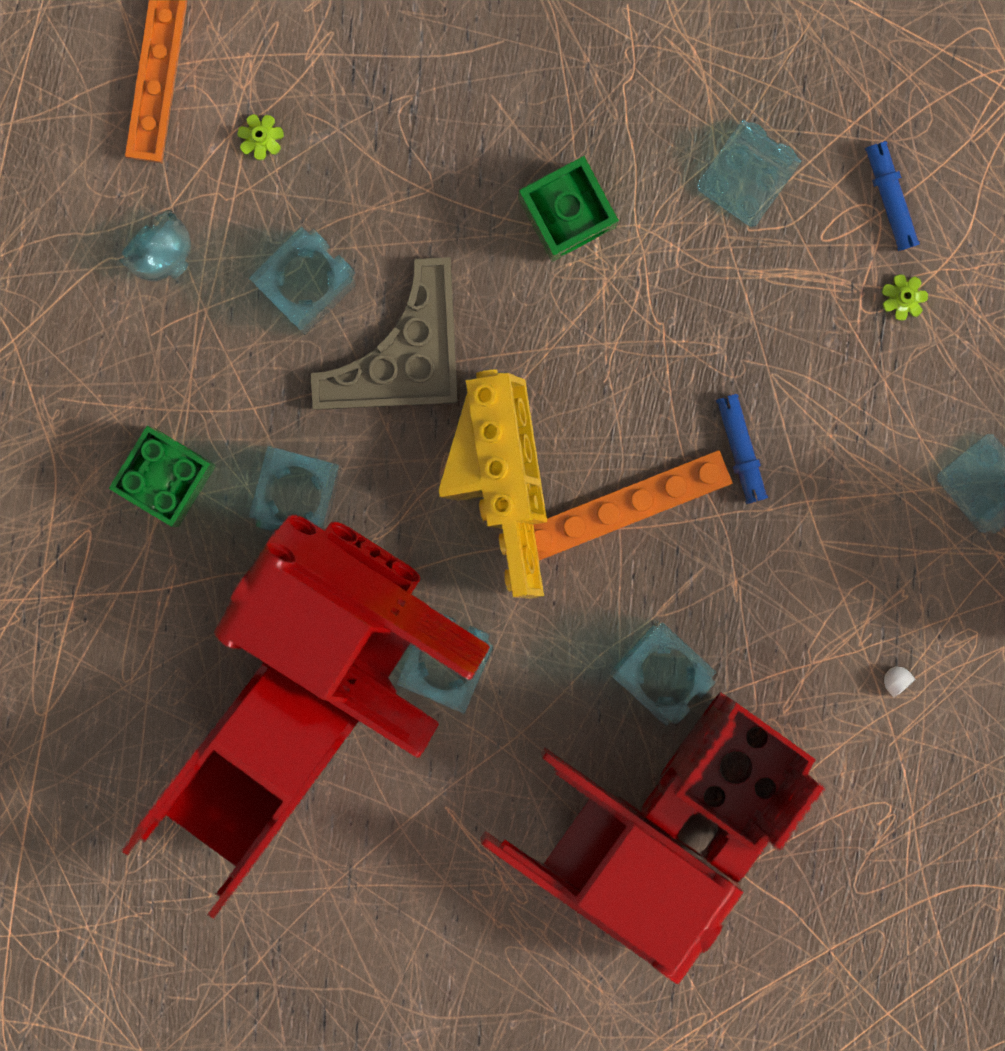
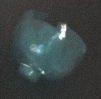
(159, 249)

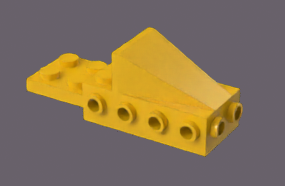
(498, 461)

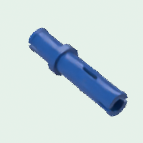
(892, 196)
(742, 449)

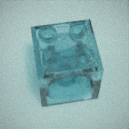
(305, 245)
(277, 465)
(662, 640)
(454, 696)

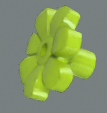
(263, 143)
(899, 302)

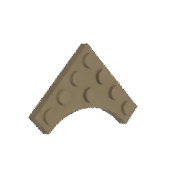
(412, 362)

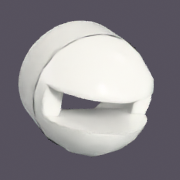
(897, 680)

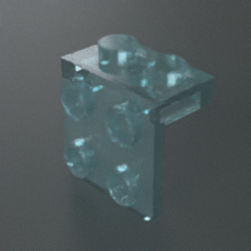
(749, 173)
(978, 484)

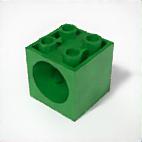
(567, 208)
(162, 476)

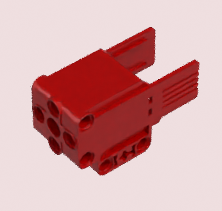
(338, 622)
(251, 772)
(742, 817)
(630, 878)

